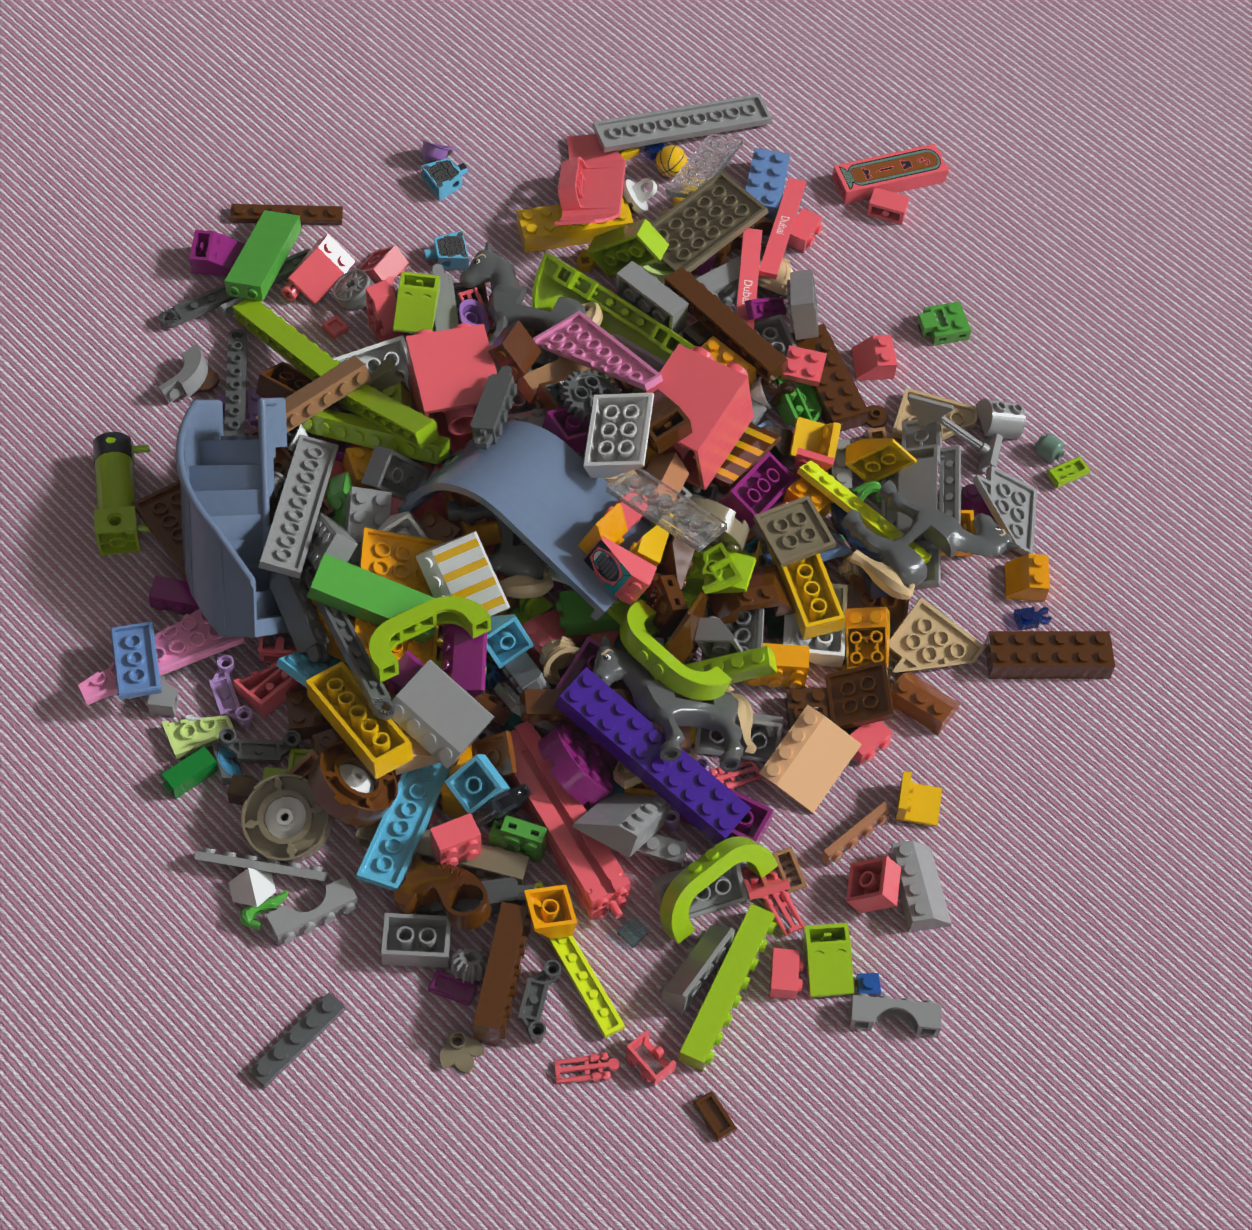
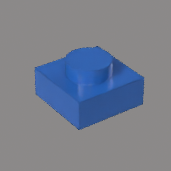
(868, 984)

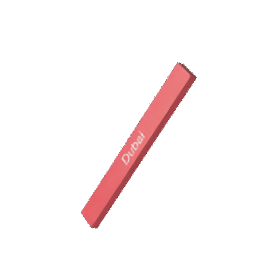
(782, 228)
(748, 271)

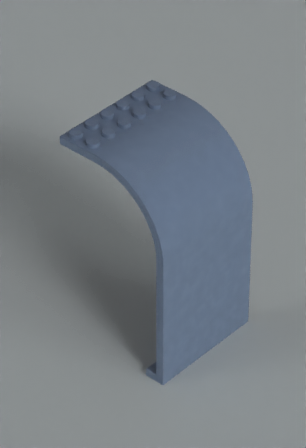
(540, 494)

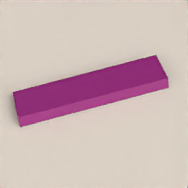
(765, 307)

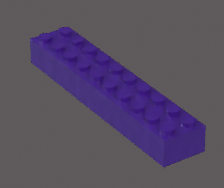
(637, 746)

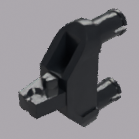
(501, 805)

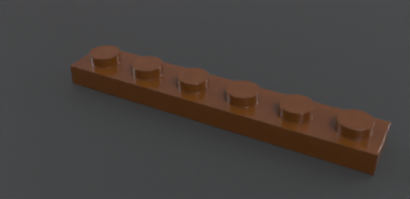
(308, 214)

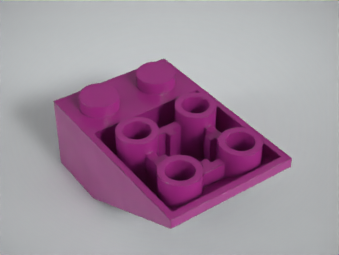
(213, 253)

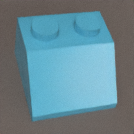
(507, 639)
(476, 783)

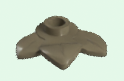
(462, 1055)

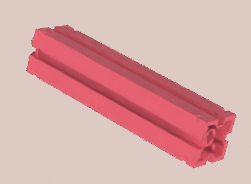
(583, 861)

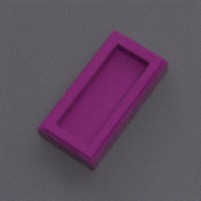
(453, 989)

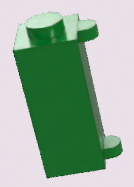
(189, 772)

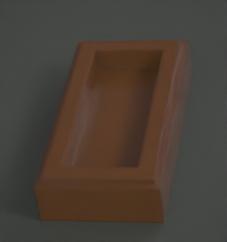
(714, 1116)

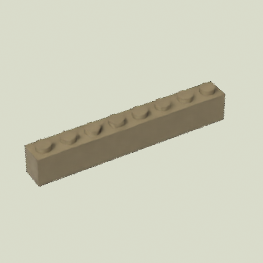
(490, 865)

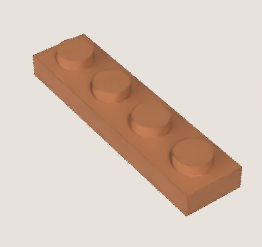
(850, 838)

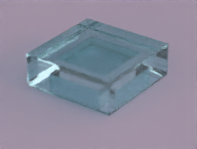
(632, 932)

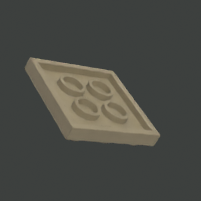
(794, 531)

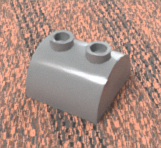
(1001, 418)

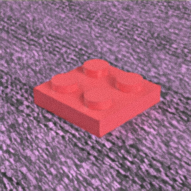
(804, 366)

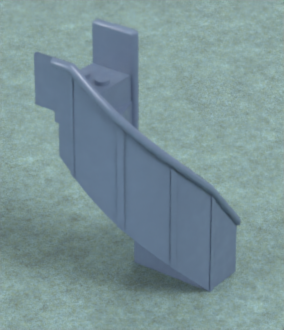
(228, 516)

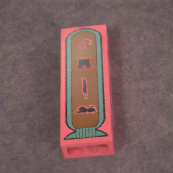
(890, 172)

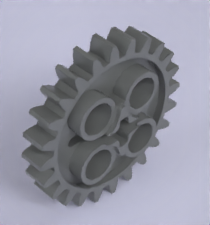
(579, 392)

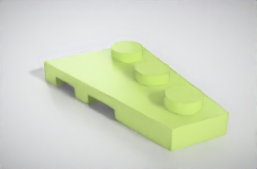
(188, 735)

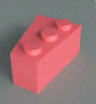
(265, 689)

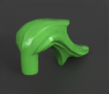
(868, 488)
(249, 912)

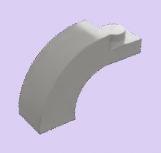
(189, 378)

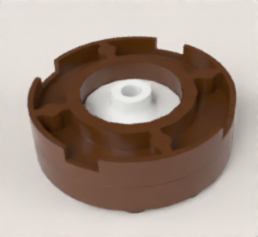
(348, 788)

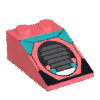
(620, 570)

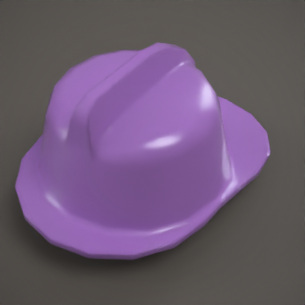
(435, 152)
(473, 313)

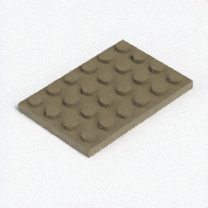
(707, 222)

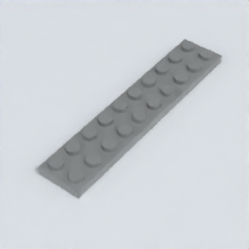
(681, 122)
(299, 507)

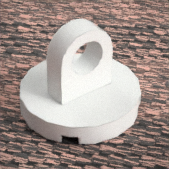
(637, 196)

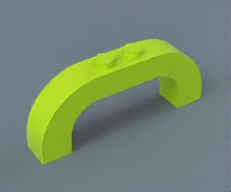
(419, 620)
(662, 664)
(703, 872)

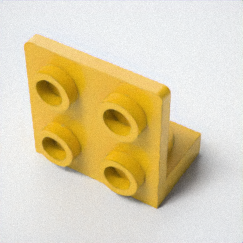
(815, 437)
(918, 802)

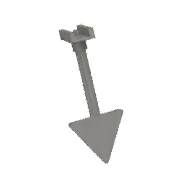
(930, 410)

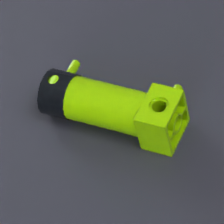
(115, 516)

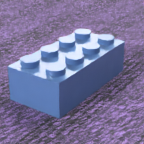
(768, 178)

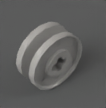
(351, 289)

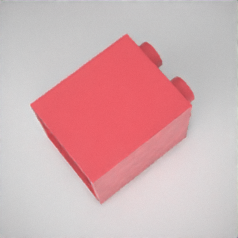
(448, 377)
(714, 401)

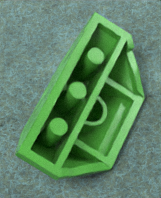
(800, 403)
(336, 494)

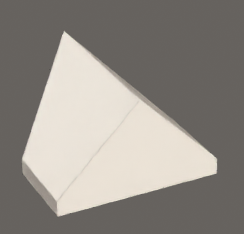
(252, 887)

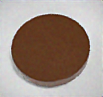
(211, 382)
(877, 416)

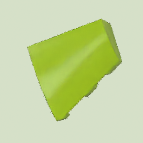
(719, 570)

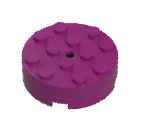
(576, 764)

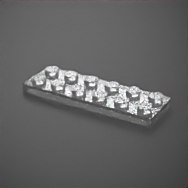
(704, 164)
(667, 508)

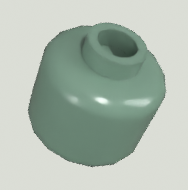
(1050, 448)

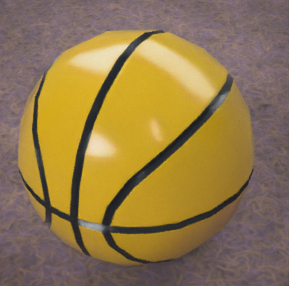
(670, 160)

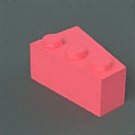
(381, 310)

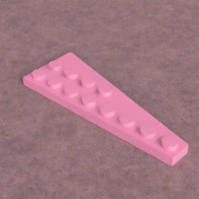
(593, 347)
(176, 647)

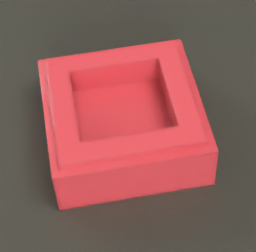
(335, 327)

